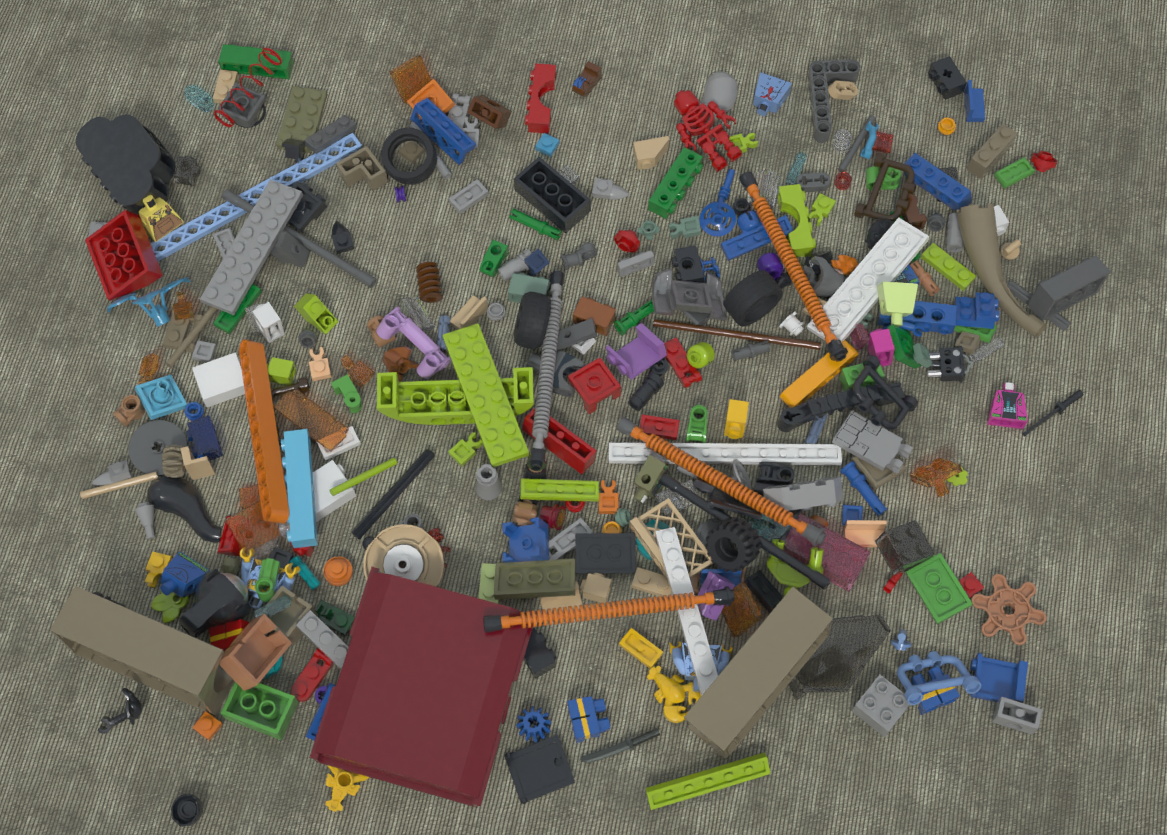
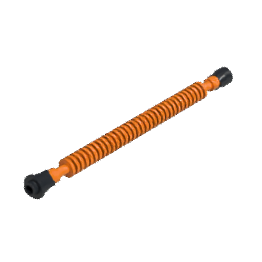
(793, 267)
(687, 600)

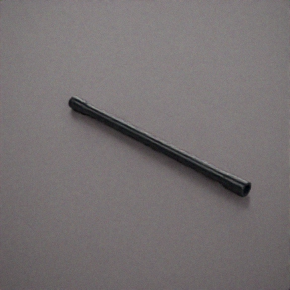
(813, 575)

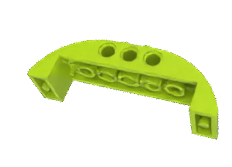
(444, 400)

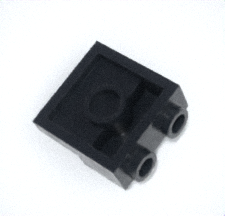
(308, 207)

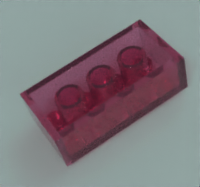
(841, 557)

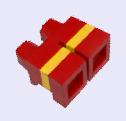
(224, 635)

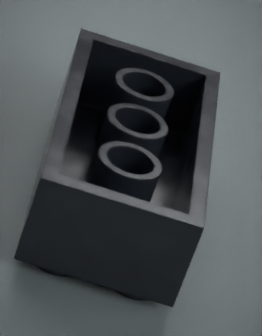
(552, 194)

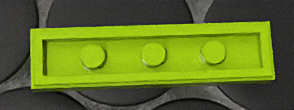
(559, 490)

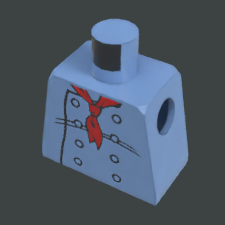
(770, 93)

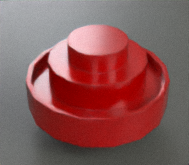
(1043, 161)
(627, 241)

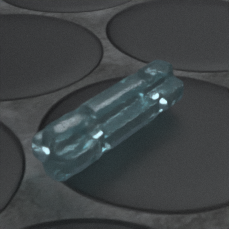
(796, 168)
(274, 607)

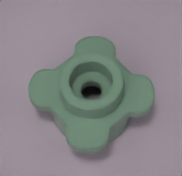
(648, 225)

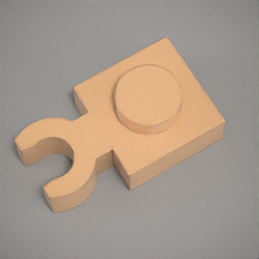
(319, 367)

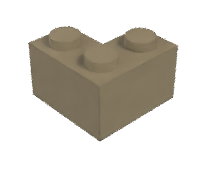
(362, 166)

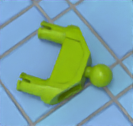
(789, 576)

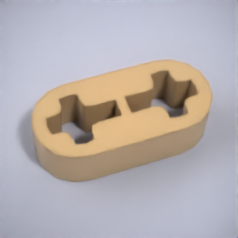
(843, 90)

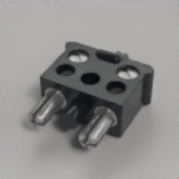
(950, 364)

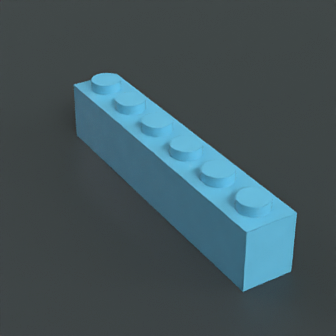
(300, 488)

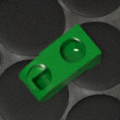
(493, 258)

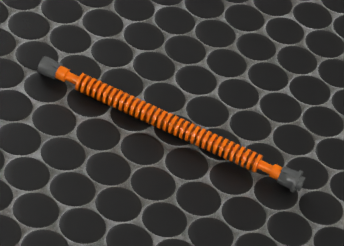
(722, 482)

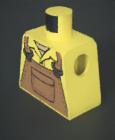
(158, 218)

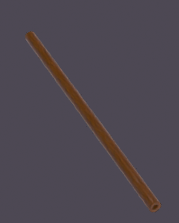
(736, 334)

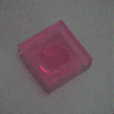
(859, 336)

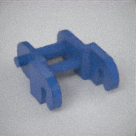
(714, 268)

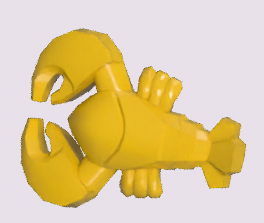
(673, 693)
(342, 784)

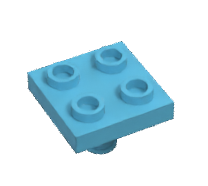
(160, 397)

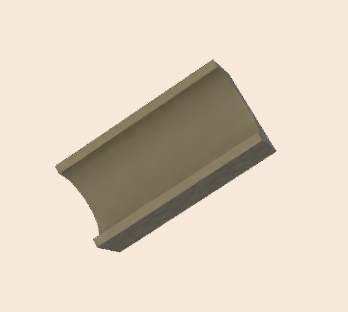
(143, 650)
(759, 673)

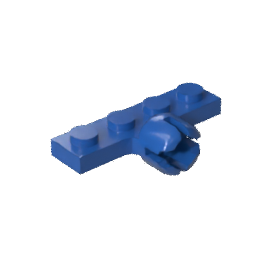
(752, 235)

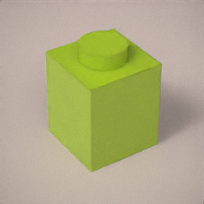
(281, 371)

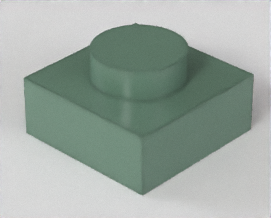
(922, 355)

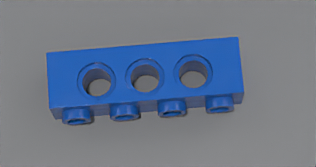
(939, 183)
(926, 311)

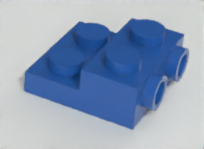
(977, 311)

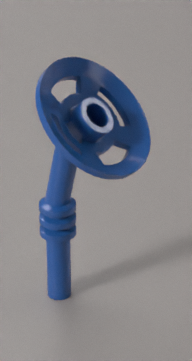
(718, 212)

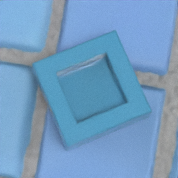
(547, 144)

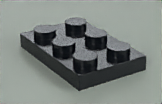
(605, 553)

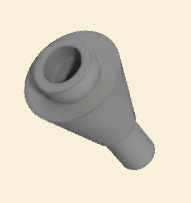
(146, 516)

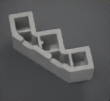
(806, 494)

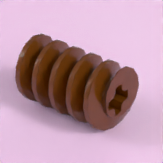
(429, 282)

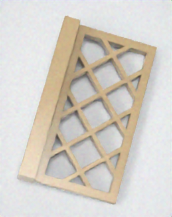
(650, 543)

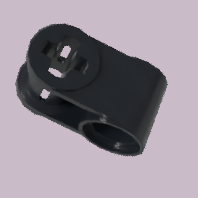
(774, 473)

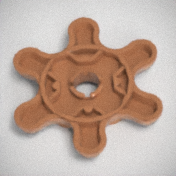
(1015, 598)

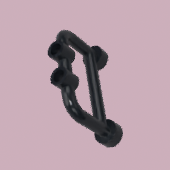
(906, 404)

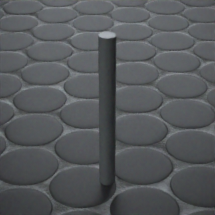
(855, 145)

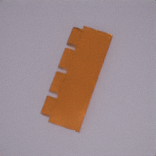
(306, 417)

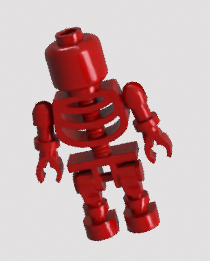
(695, 117)

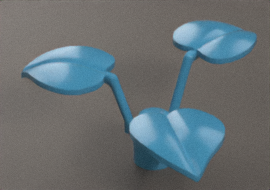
(157, 312)

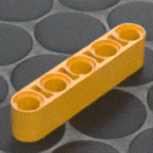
(816, 377)

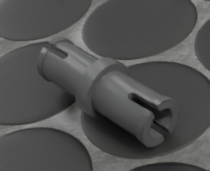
(750, 350)

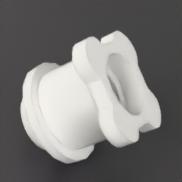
(792, 324)

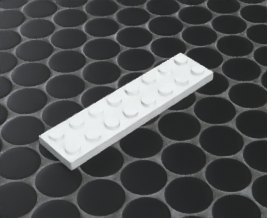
(880, 265)

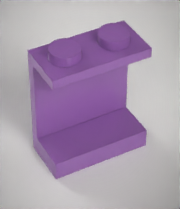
(637, 354)

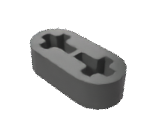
(813, 182)

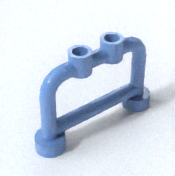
(914, 693)

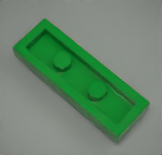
(228, 322)

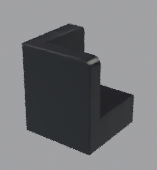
(294, 149)
(827, 255)

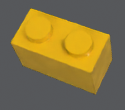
(736, 419)

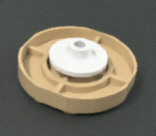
(406, 544)

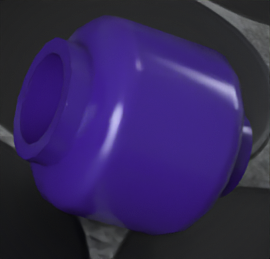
(770, 263)

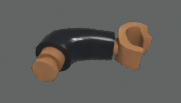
(525, 508)

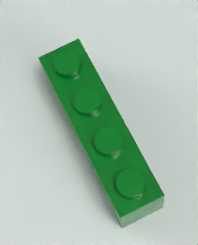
(240, 58)

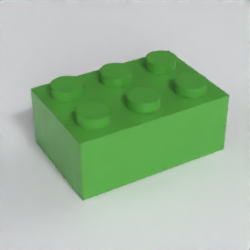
(260, 709)

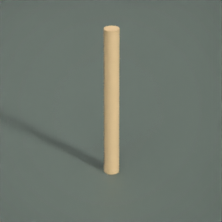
(119, 485)

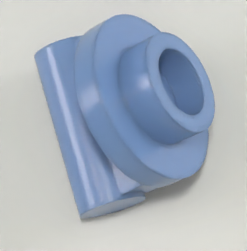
(900, 644)

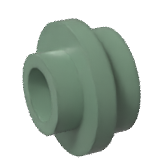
(622, 517)

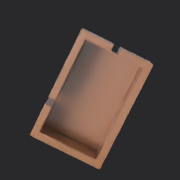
(254, 653)

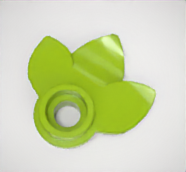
(169, 605)

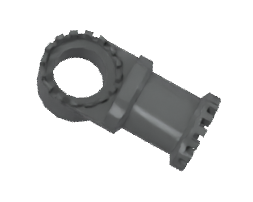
(584, 253)

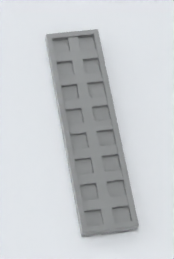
(251, 247)

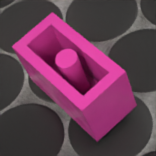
(881, 346)

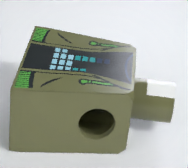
(648, 479)

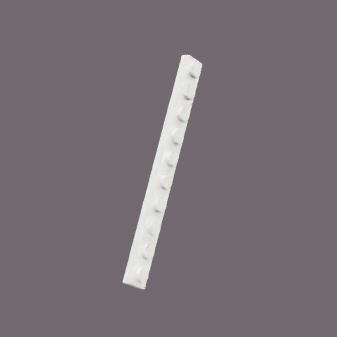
(689, 618)

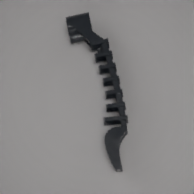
(805, 412)

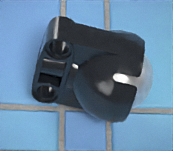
(218, 601)

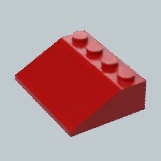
(123, 256)

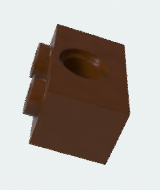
(489, 111)

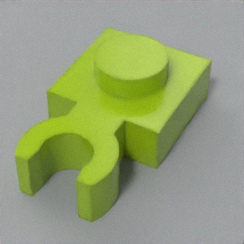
(744, 142)
(822, 207)
(464, 451)

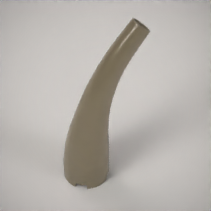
(981, 243)

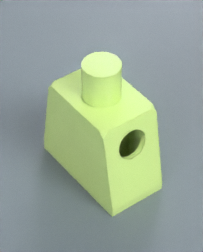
(897, 300)

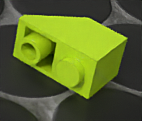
(316, 313)

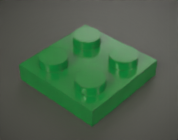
(903, 346)

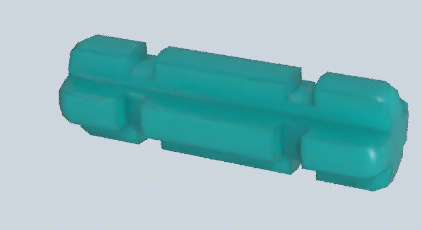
(305, 573)

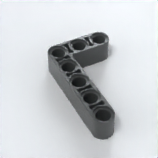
(819, 75)

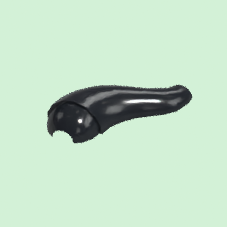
(185, 501)

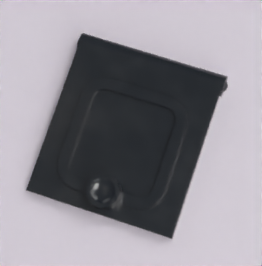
(725, 501)
(535, 769)

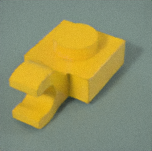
(155, 568)

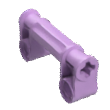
(397, 322)

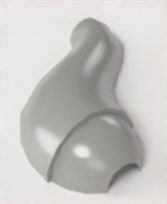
(721, 89)

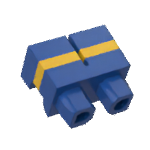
(935, 698)
(584, 718)

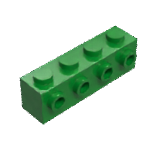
(675, 183)

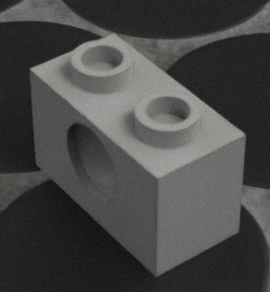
(1017, 715)

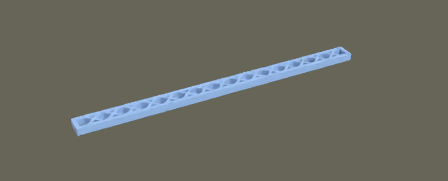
(235, 212)

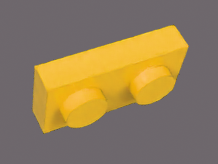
(641, 648)

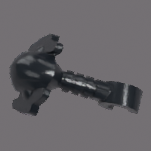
(131, 711)

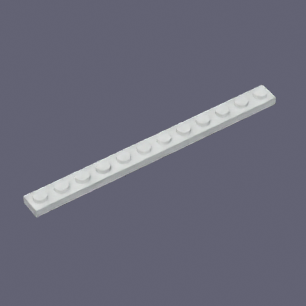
(725, 453)

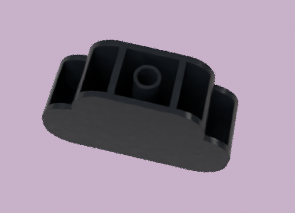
(126, 160)

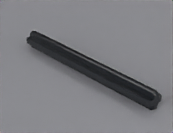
(393, 493)

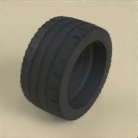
(399, 137)
(752, 298)

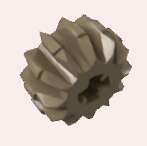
(173, 462)

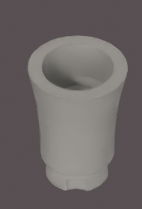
(488, 484)

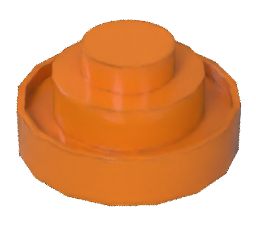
(338, 571)

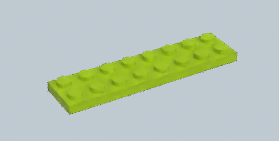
(485, 395)

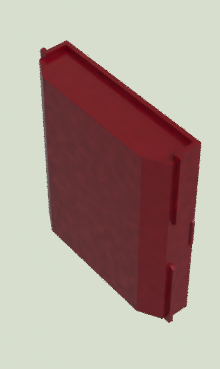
(422, 689)

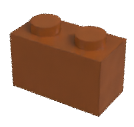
(602, 314)

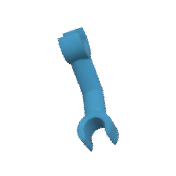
(867, 150)

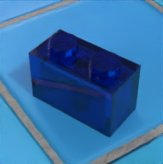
(204, 438)

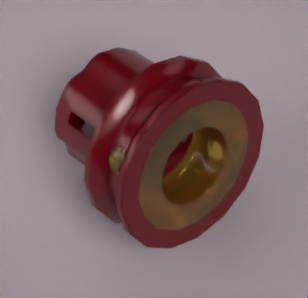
(553, 516)

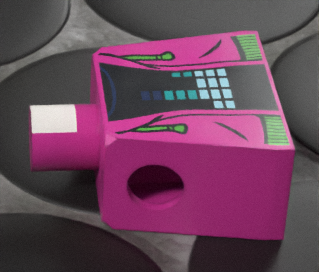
(1008, 408)

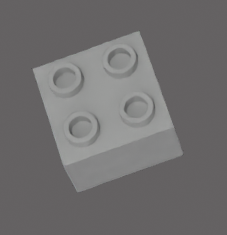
(881, 705)

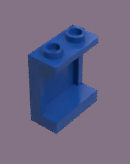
(999, 678)

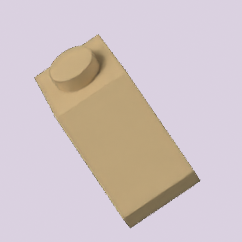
(649, 152)

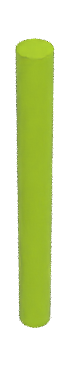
(363, 476)

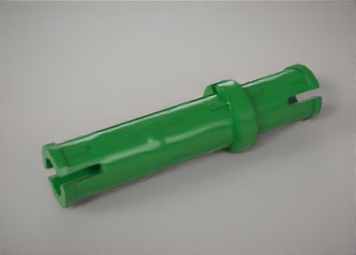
(542, 227)

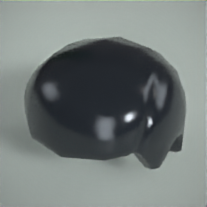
(186, 810)

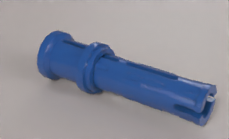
(858, 481)

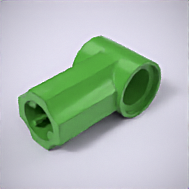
(267, 578)

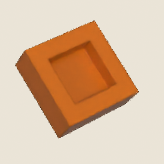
(207, 726)

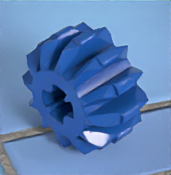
(528, 717)

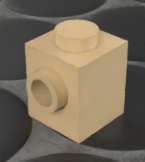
(596, 587)

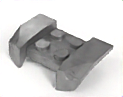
(688, 296)

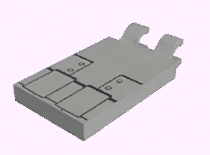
(871, 443)

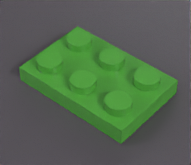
(939, 588)

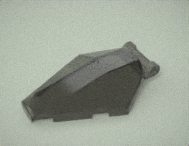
(841, 655)

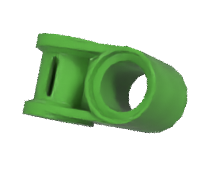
(872, 173)
(697, 427)

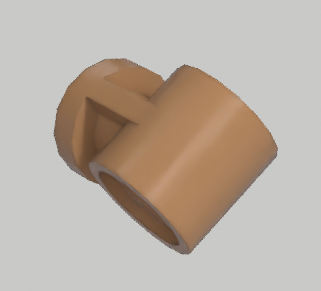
(372, 325)
(125, 414)

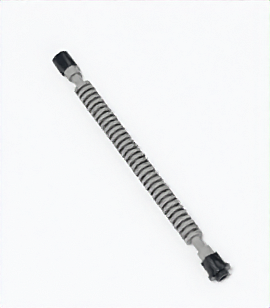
(546, 375)

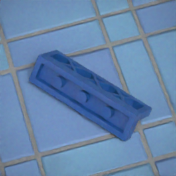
(443, 127)

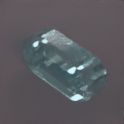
(201, 96)

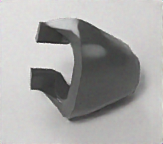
(829, 279)

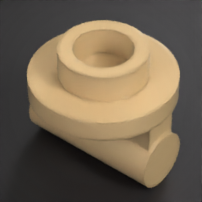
(1011, 250)

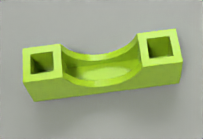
(791, 201)

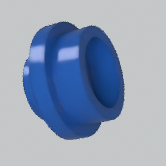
(190, 408)

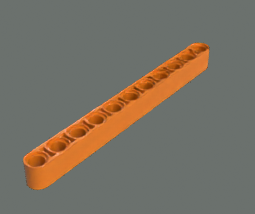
(263, 432)

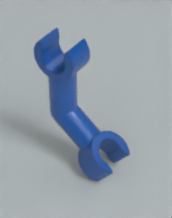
(911, 327)

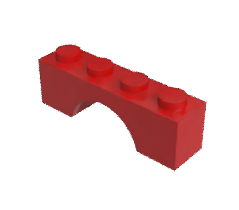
(543, 81)

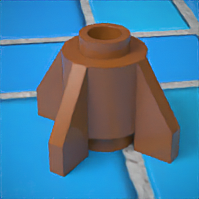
(397, 361)

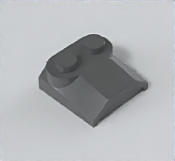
(252, 106)

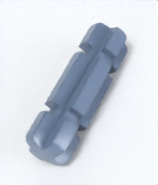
(443, 328)
(816, 430)

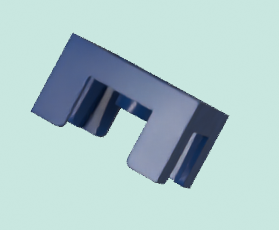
(527, 541)

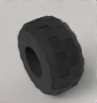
(532, 320)

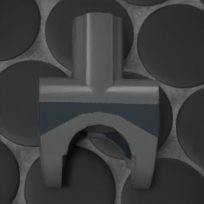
(564, 365)

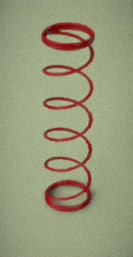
(260, 83)

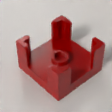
(594, 384)

